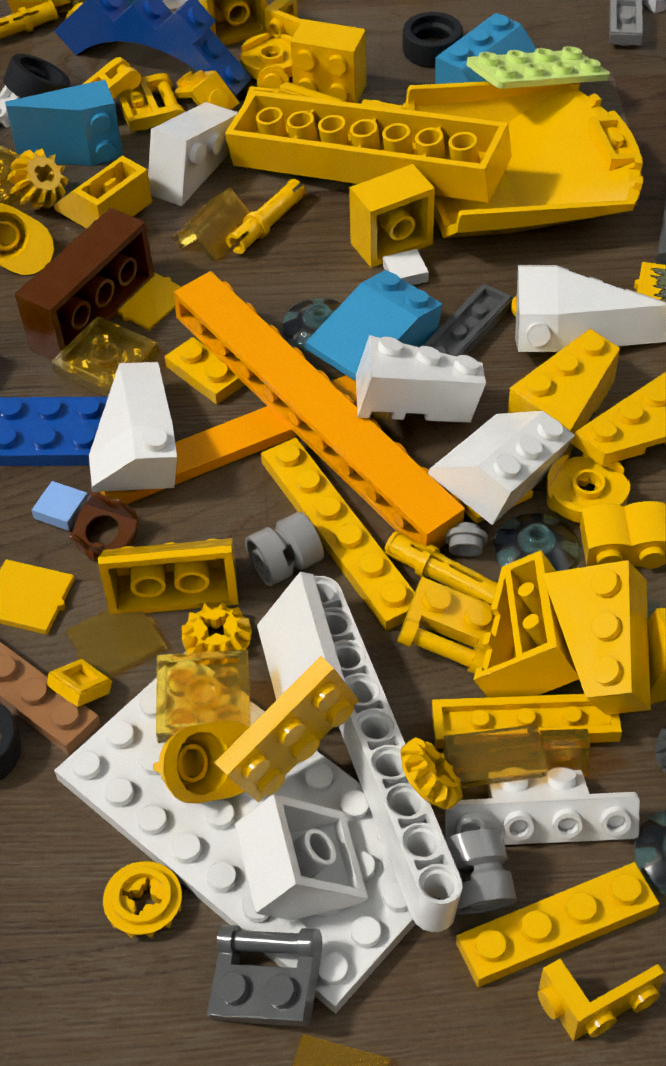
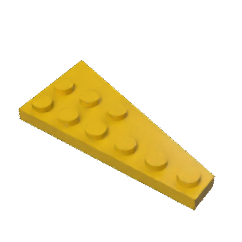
(627, 426)

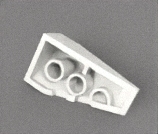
(562, 305)
(135, 434)

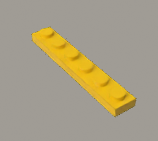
(340, 532)

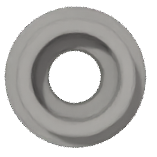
(466, 540)

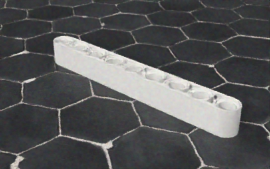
(400, 813)

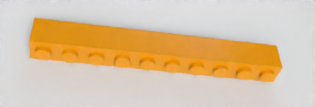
(318, 412)

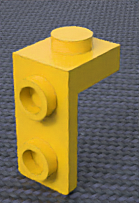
(281, 18)
(204, 88)
(566, 1001)

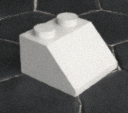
(299, 859)

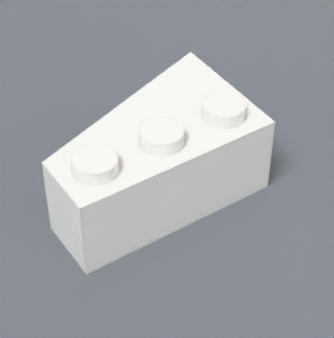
(187, 151)
(417, 381)

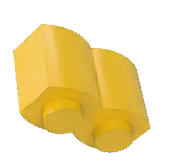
(625, 533)

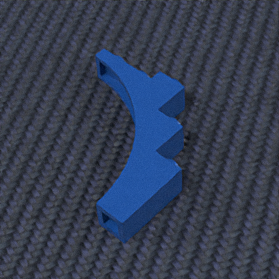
(151, 23)

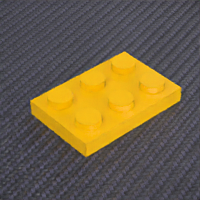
(288, 730)

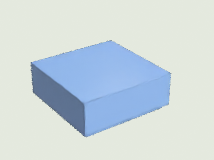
(59, 505)

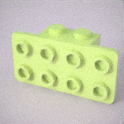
(537, 68)

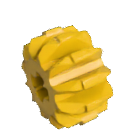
(37, 179)

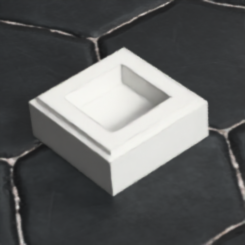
(407, 266)

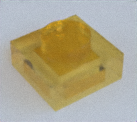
(567, 749)

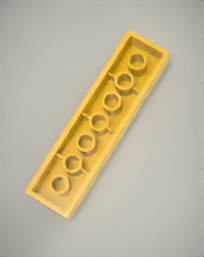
(366, 141)

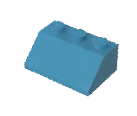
(494, 35)

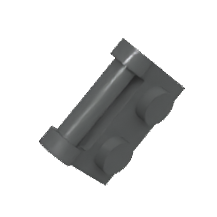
(265, 992)

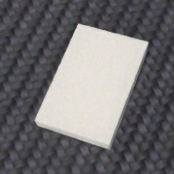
(296, 634)

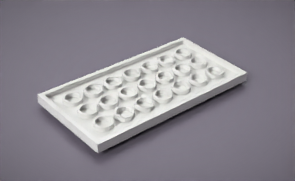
(204, 852)

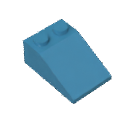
(68, 122)
(379, 309)

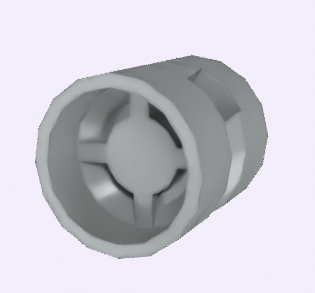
(287, 547)
(479, 862)

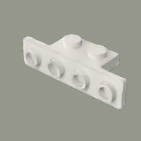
(548, 811)

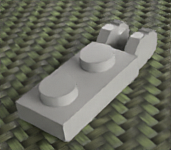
(625, 22)

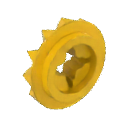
(236, 630)
(430, 774)
(132, 882)

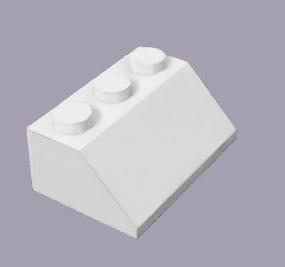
(502, 461)

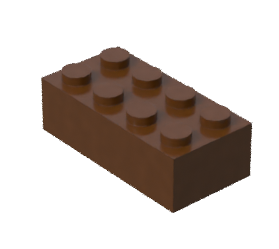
(85, 281)

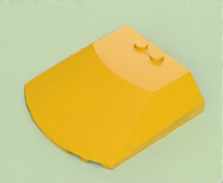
(565, 160)

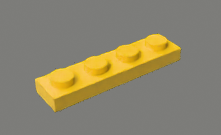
(546, 711)
(556, 924)

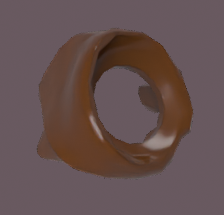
(103, 506)

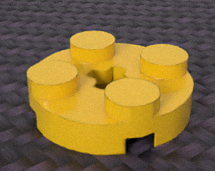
(263, 51)
(569, 499)

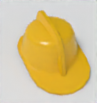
(24, 242)
(189, 759)

